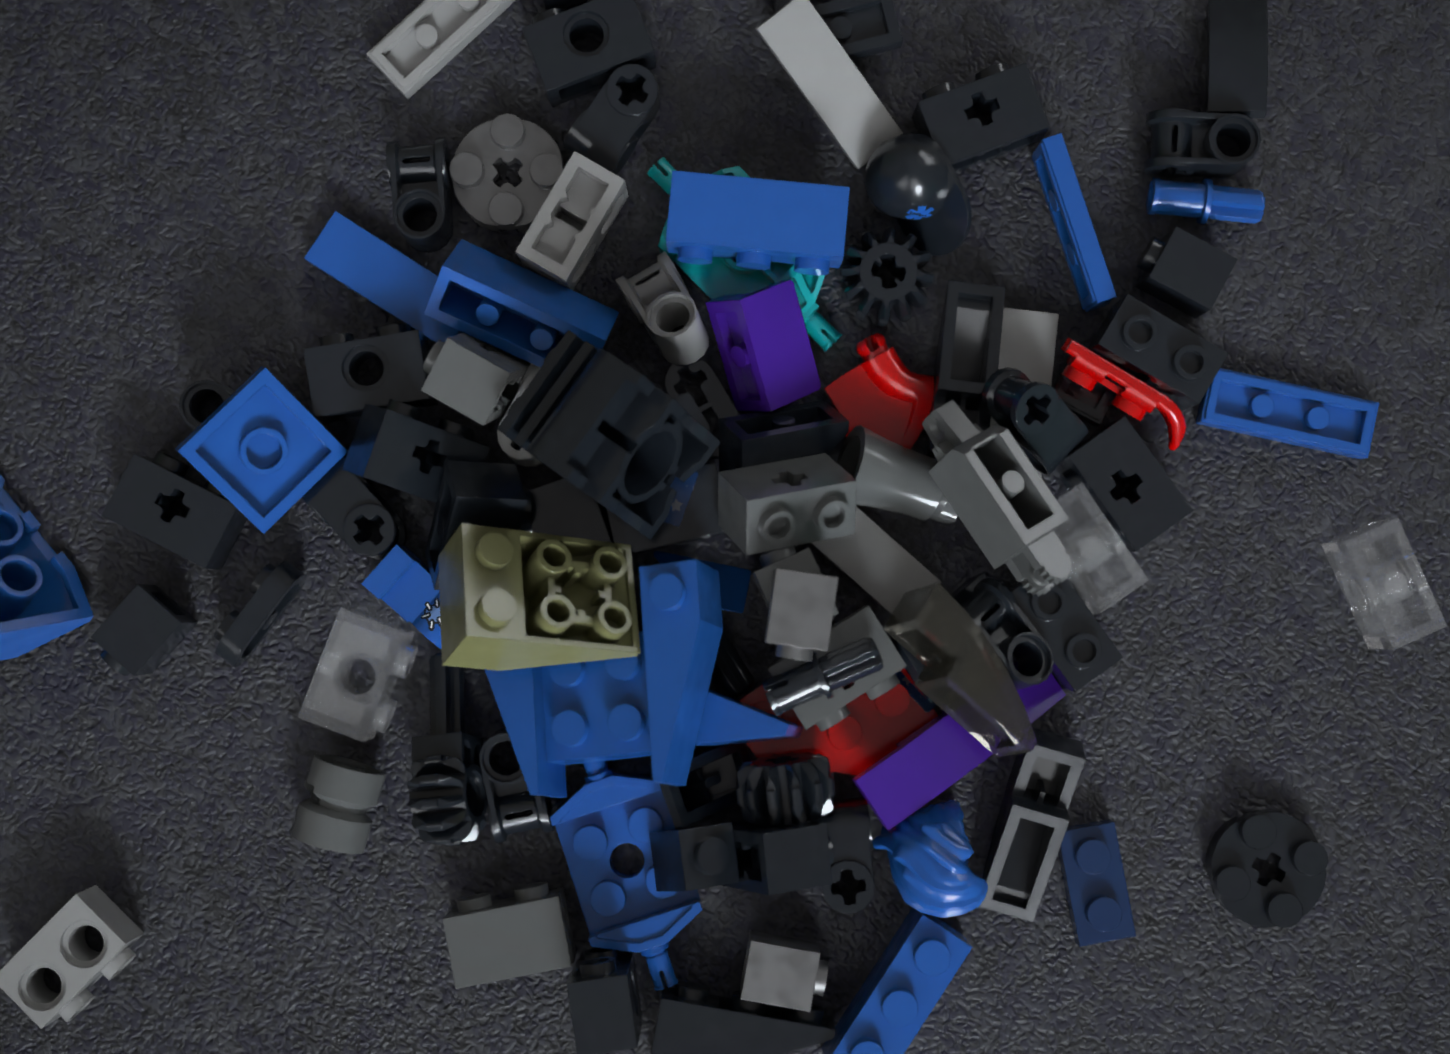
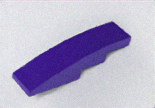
(936, 759)

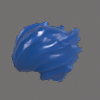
(931, 861)

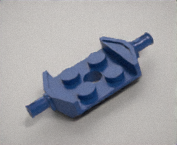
(617, 907)

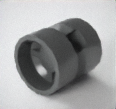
(338, 804)

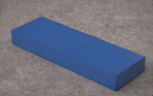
(1073, 223)
(378, 274)
(1289, 413)

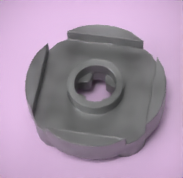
(486, 149)

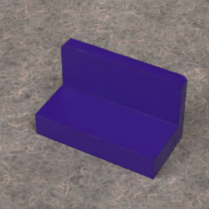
(764, 347)

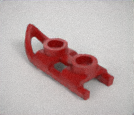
(1132, 394)

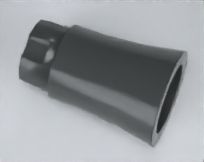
(893, 477)

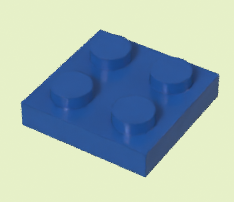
(262, 449)

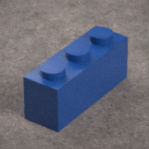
(757, 222)
(513, 305)
(901, 988)

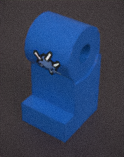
(408, 589)

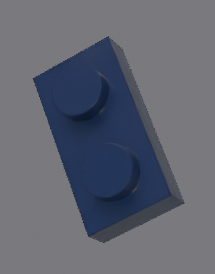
(1095, 884)

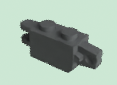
(999, 498)

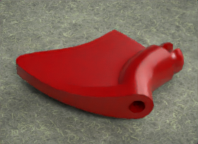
(883, 393)

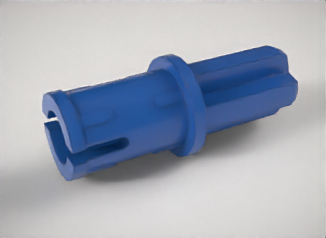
(1204, 201)

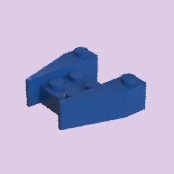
(622, 704)

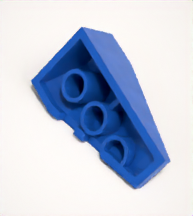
(37, 586)

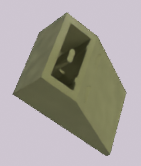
(534, 599)

